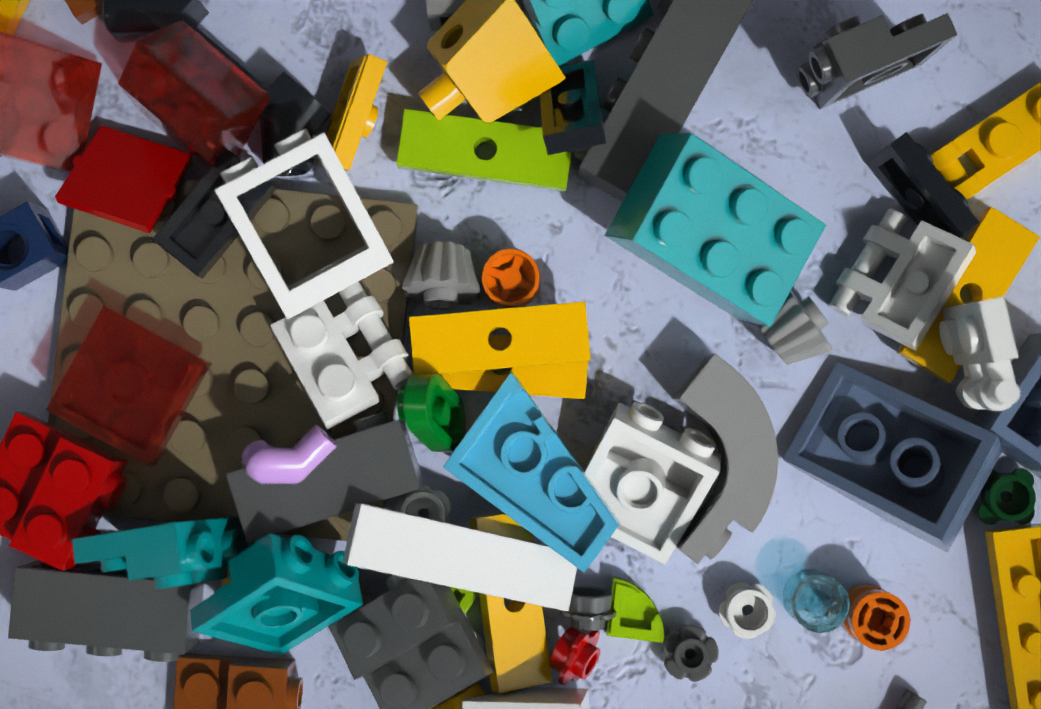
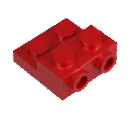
(53, 489)

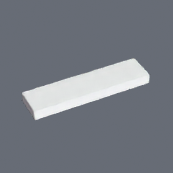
(458, 557)

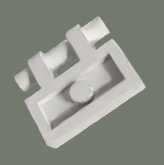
(915, 286)
(983, 344)
(327, 365)

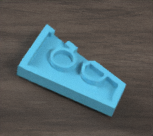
(532, 477)

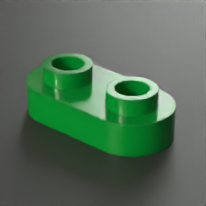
(432, 412)

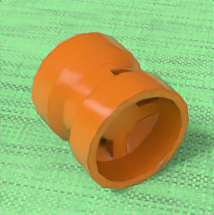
(510, 271)
(867, 609)

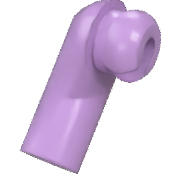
(287, 465)

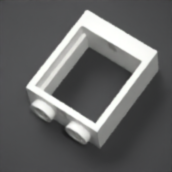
(330, 278)

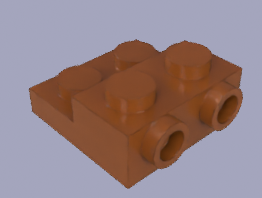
(236, 683)

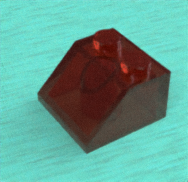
(192, 92)

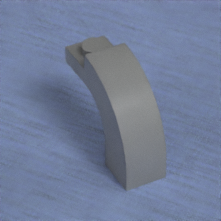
(748, 453)

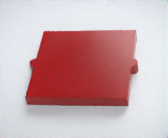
(124, 179)

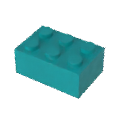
(715, 228)

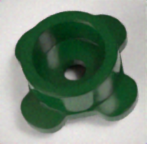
(1021, 502)

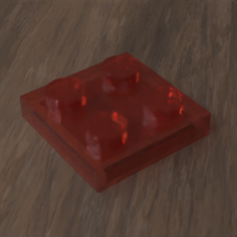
(44, 102)
(128, 386)

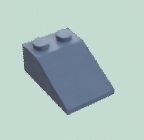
(895, 454)

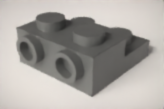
(868, 54)
(411, 645)

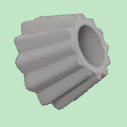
(442, 276)
(797, 330)

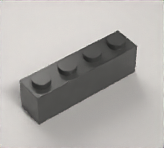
(662, 88)

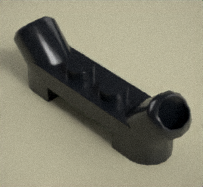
(289, 106)

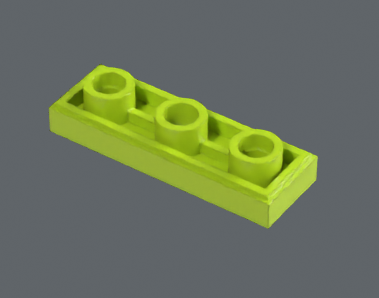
(451, 145)

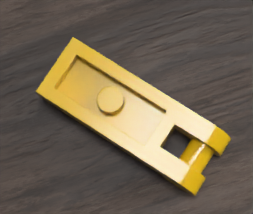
(993, 144)

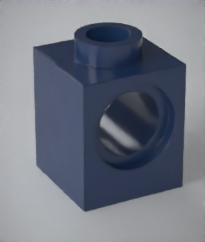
(43, 245)

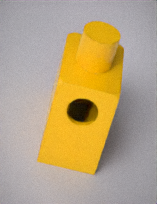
(488, 61)

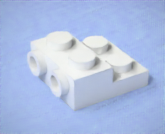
(651, 477)

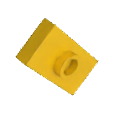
(354, 110)

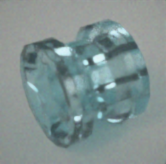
(809, 590)

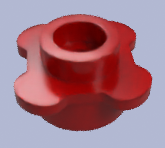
(575, 655)

